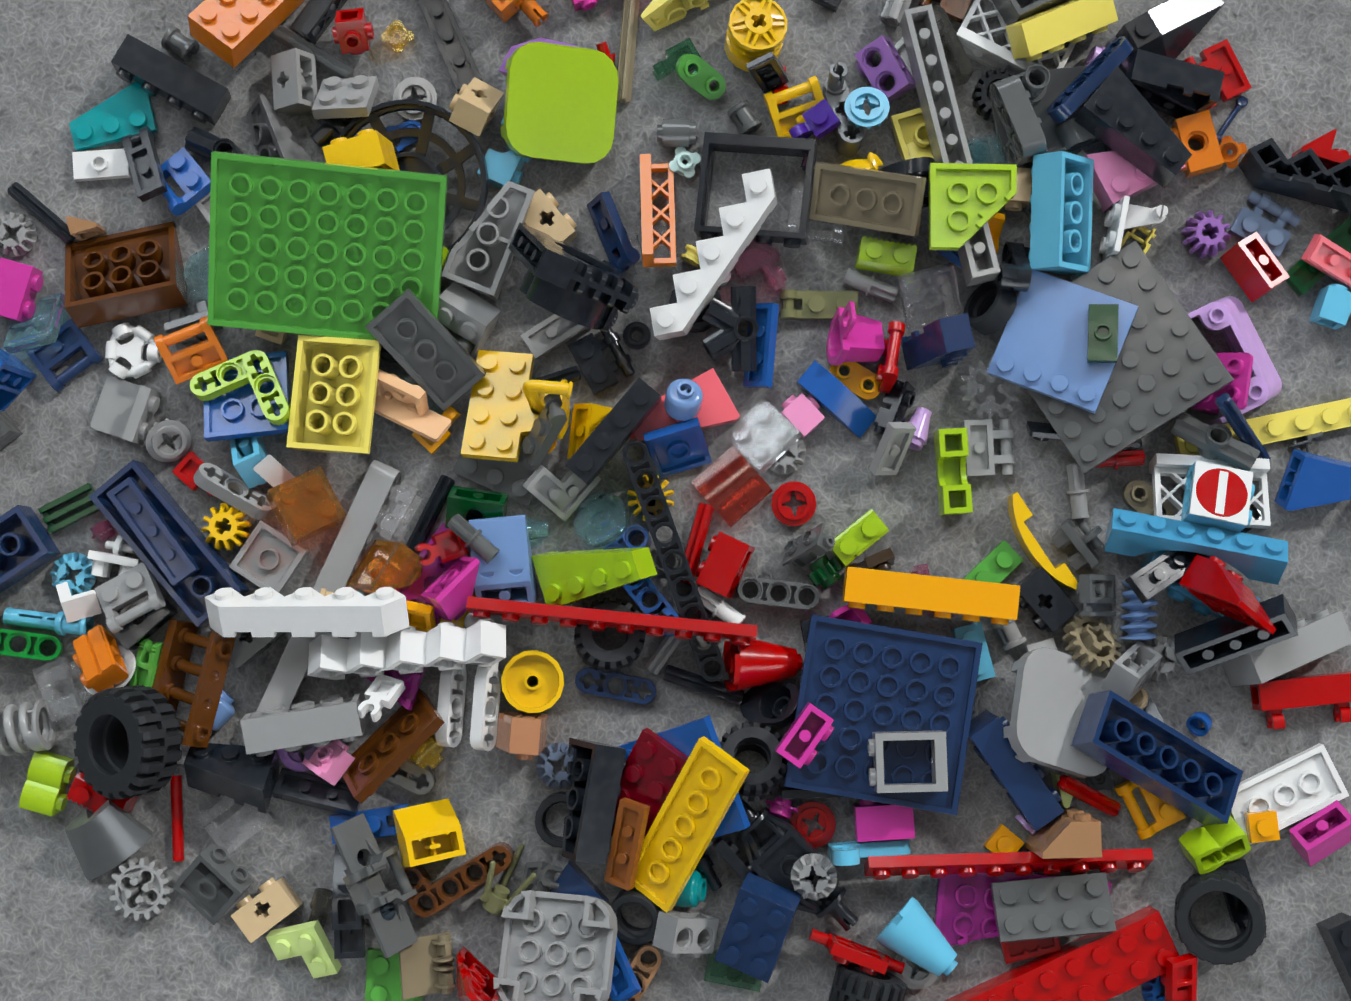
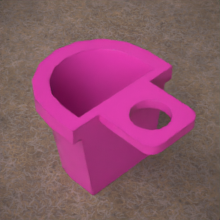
(854, 337)

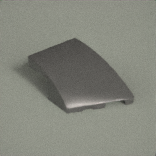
(105, 838)

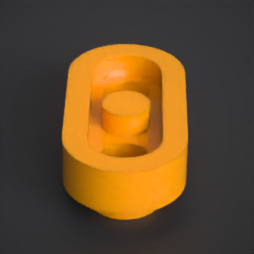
(855, 380)

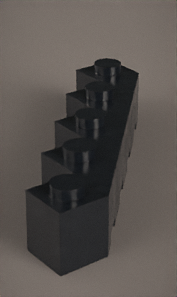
(1298, 177)

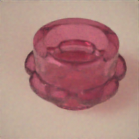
(102, 530)

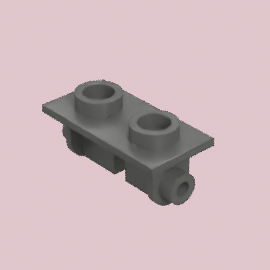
(808, 546)

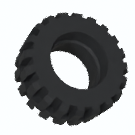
(104, 748)

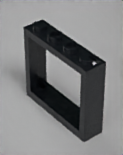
(756, 145)

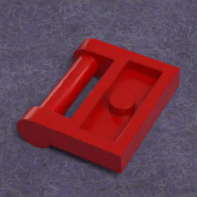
(888, 371)

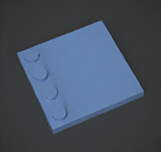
(1048, 342)

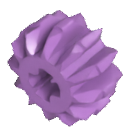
(1206, 244)

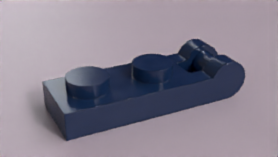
(612, 232)

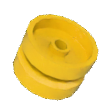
(539, 696)

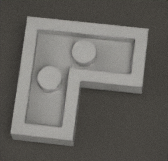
(559, 495)

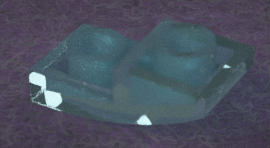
(986, 150)

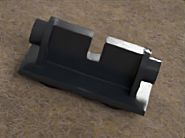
(900, 399)

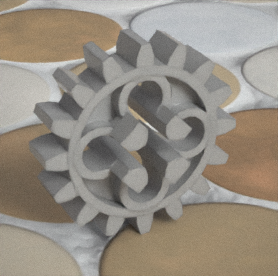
(136, 873)

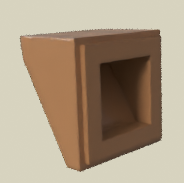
(84, 229)

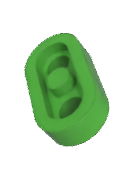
(701, 77)

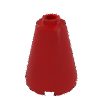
(758, 664)

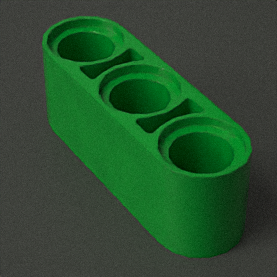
(33, 647)

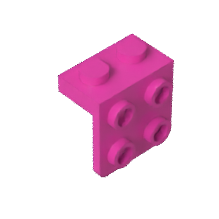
(1240, 368)

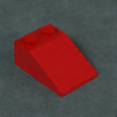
(1224, 592)

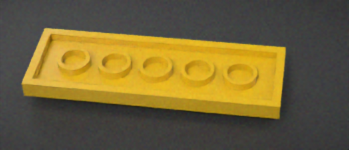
(687, 822)

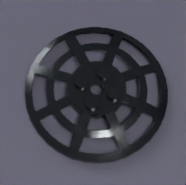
(417, 160)

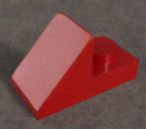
(1322, 148)

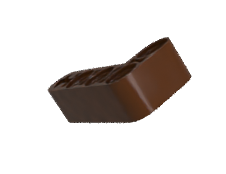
(460, 875)

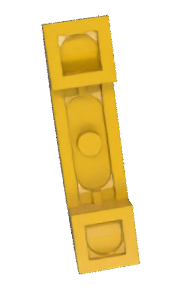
(1018, 514)

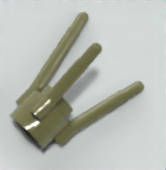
(497, 897)

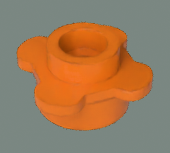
(1238, 149)

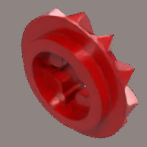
(783, 495)
(825, 818)

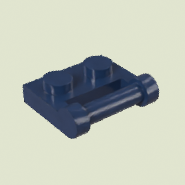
(69, 342)

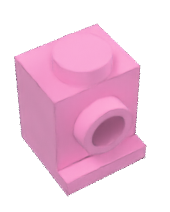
(330, 761)

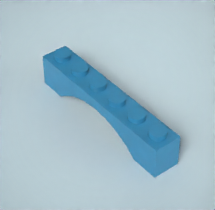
(1251, 554)

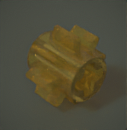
(428, 754)

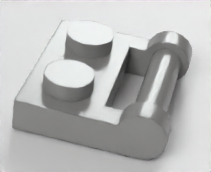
(125, 590)

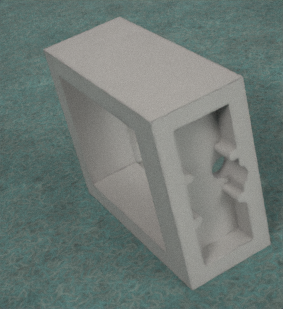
(938, 761)

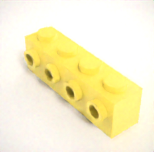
(1059, 25)

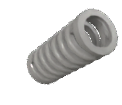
(24, 723)

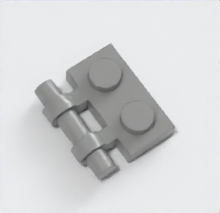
(981, 447)

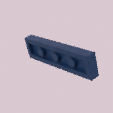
(152, 531)

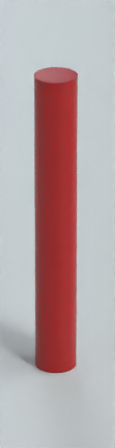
(177, 818)

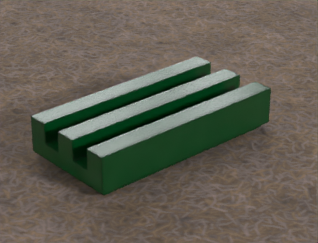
(48, 518)

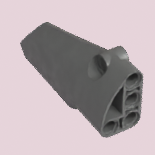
(1023, 118)

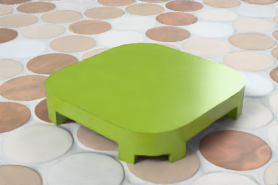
(560, 103)

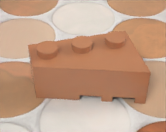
(521, 733)

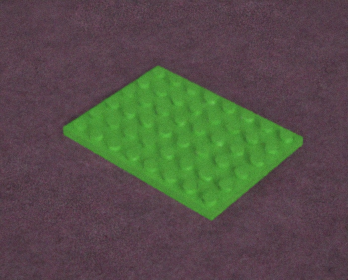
(319, 243)

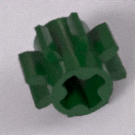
(825, 571)

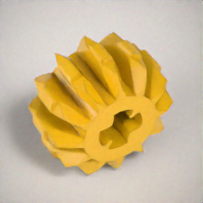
(658, 504)
(226, 538)

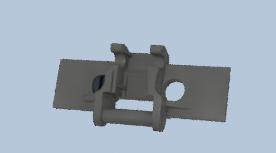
(367, 889)

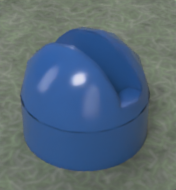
(1196, 721)

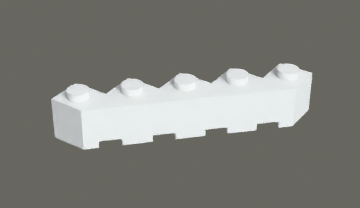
(716, 257)
(307, 612)
(407, 650)

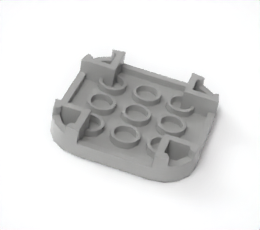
(1048, 709)
(557, 948)

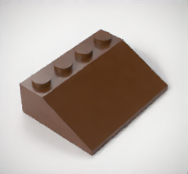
(124, 275)

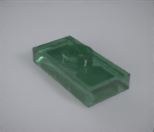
(725, 975)

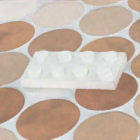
(1291, 788)

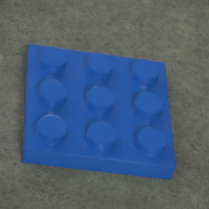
(239, 412)

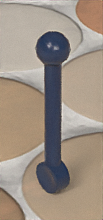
(1241, 102)

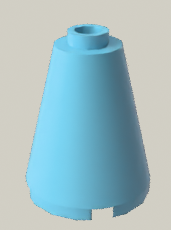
(918, 939)

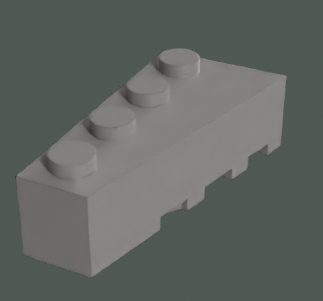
(1315, 639)
(304, 724)

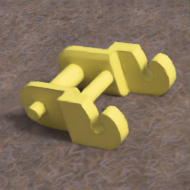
(1150, 233)

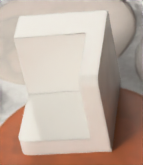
(78, 605)

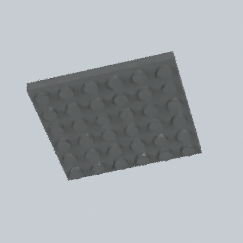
(1158, 372)

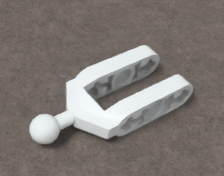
(484, 708)

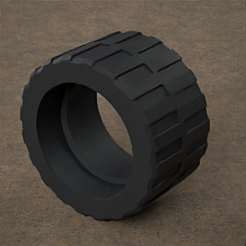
(1214, 950)

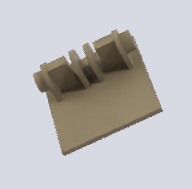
(427, 966)

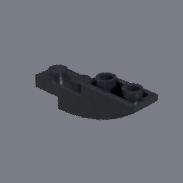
(346, 923)

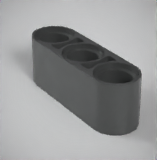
(791, 590)

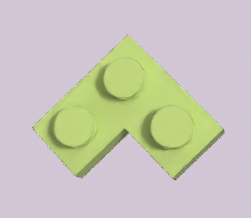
(310, 942)

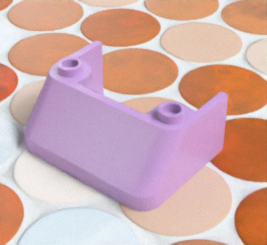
(1232, 319)

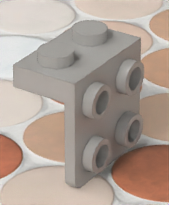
(125, 410)

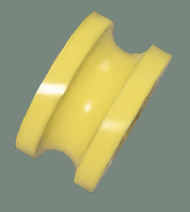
(691, 255)

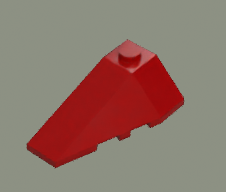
(474, 979)

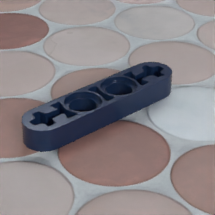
(1089, 79)

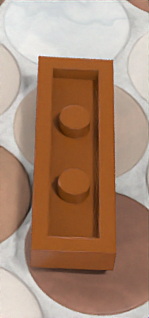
(626, 843)

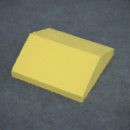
(911, 134)

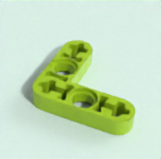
(246, 374)

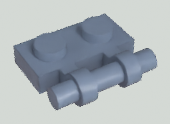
(1272, 233)

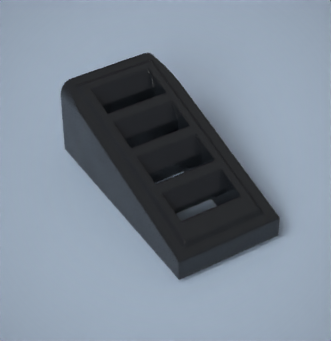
(768, 72)

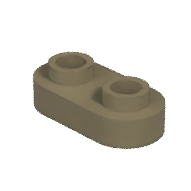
(1145, 503)

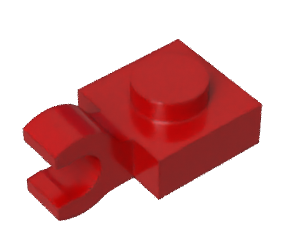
(187, 468)

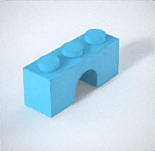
(503, 167)
(1332, 306)

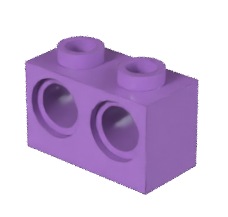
(890, 65)

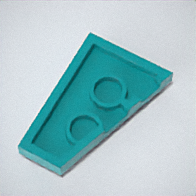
(114, 119)

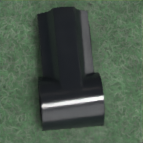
(204, 143)

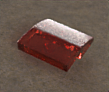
(731, 486)

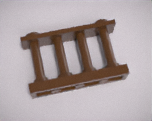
(175, 664)

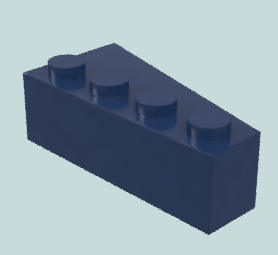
(1021, 780)

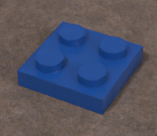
(677, 447)

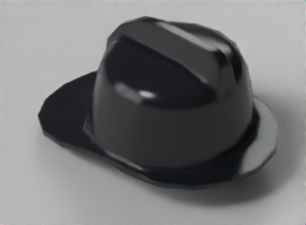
(771, 703)

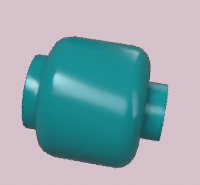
(693, 892)

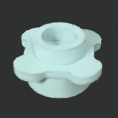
(684, 169)

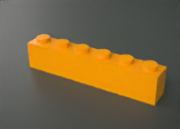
(930, 593)

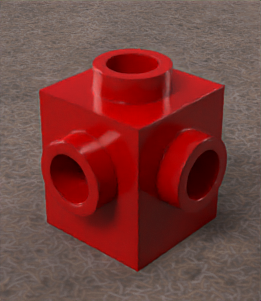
(352, 31)

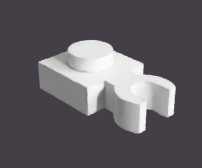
(381, 693)

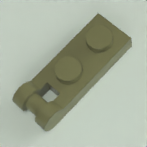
(815, 304)

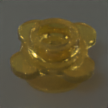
(392, 30)

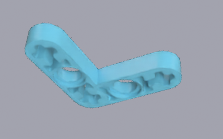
(850, 852)

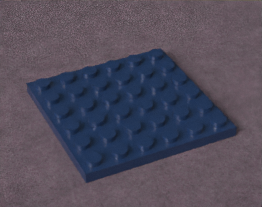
(886, 683)

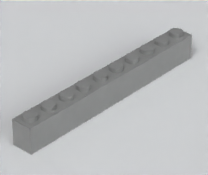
(944, 126)

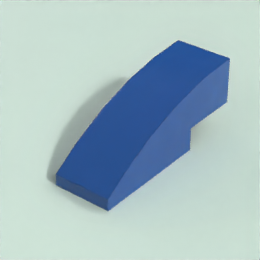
(836, 399)

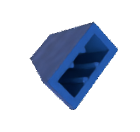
(1313, 481)

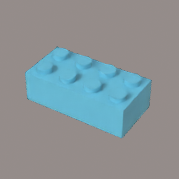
(1061, 213)

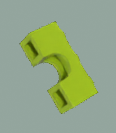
(950, 461)

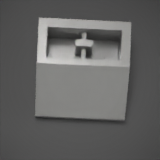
(467, 317)

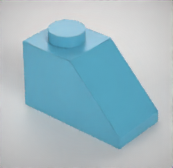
(245, 456)

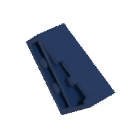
(942, 343)

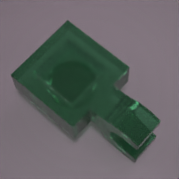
(667, 66)

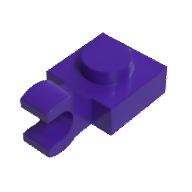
(819, 121)

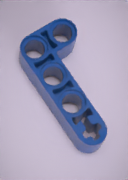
(644, 586)

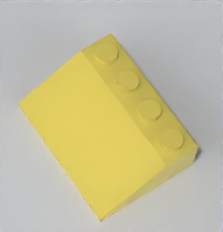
(333, 395)

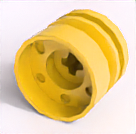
(754, 30)

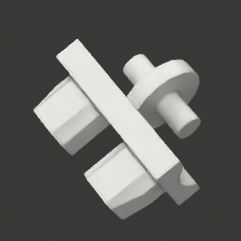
(103, 561)

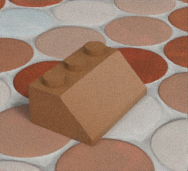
(1068, 836)

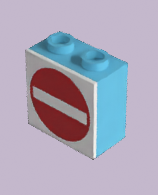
(1218, 496)

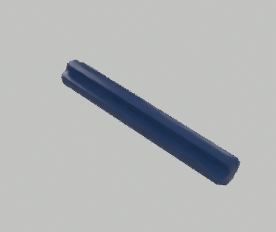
(1239, 424)

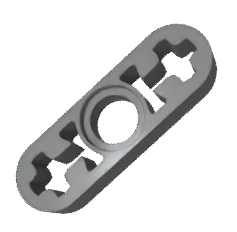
(217, 482)

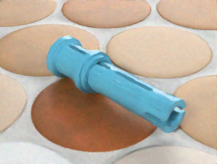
(47, 621)

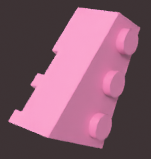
(1117, 177)

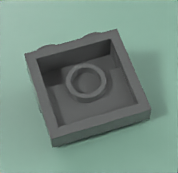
(213, 883)

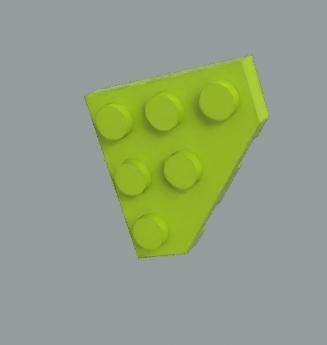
(965, 199)

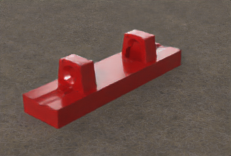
(1180, 978)

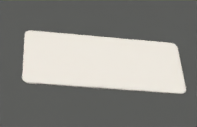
(272, 471)

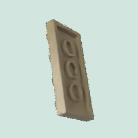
(867, 198)

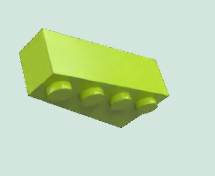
(582, 574)

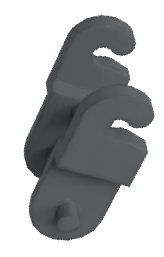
(1307, 439)

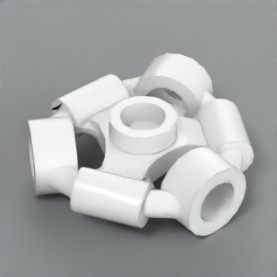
(131, 351)

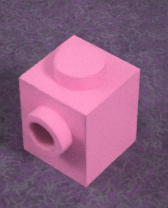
(802, 413)

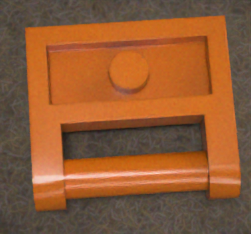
(195, 358)

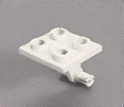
(1124, 217)

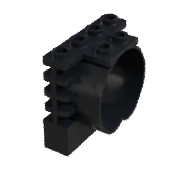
(571, 281)

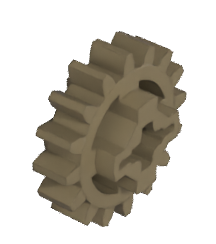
(1091, 642)

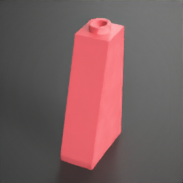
(715, 408)

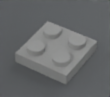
(345, 97)
(268, 558)

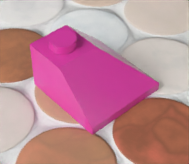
(452, 588)

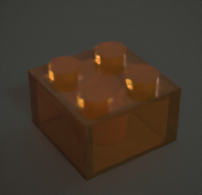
(305, 506)

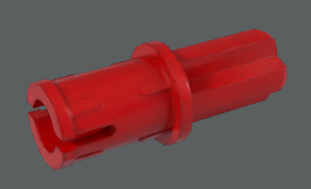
(1130, 457)

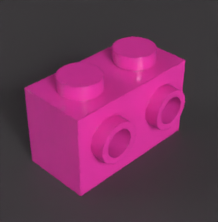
(18, 290)
(804, 736)
(882, 821)
(1322, 833)

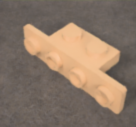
(408, 407)

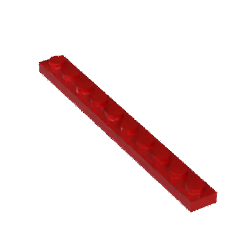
(600, 619)
(997, 863)

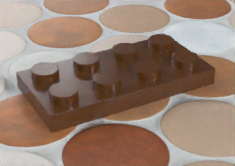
(391, 746)

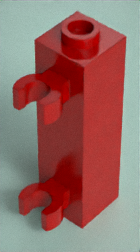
(1303, 692)

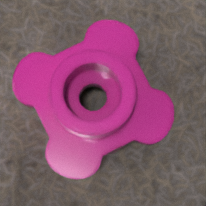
(781, 808)

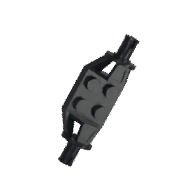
(776, 855)

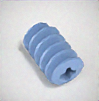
(1138, 616)

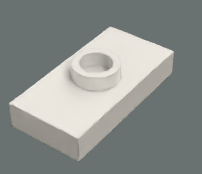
(100, 165)

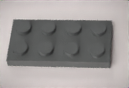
(425, 349)
(1052, 907)

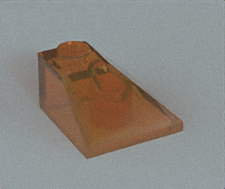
(386, 566)

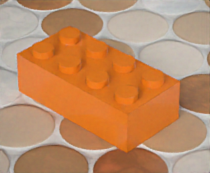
(237, 26)

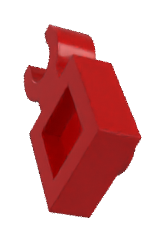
(446, 547)

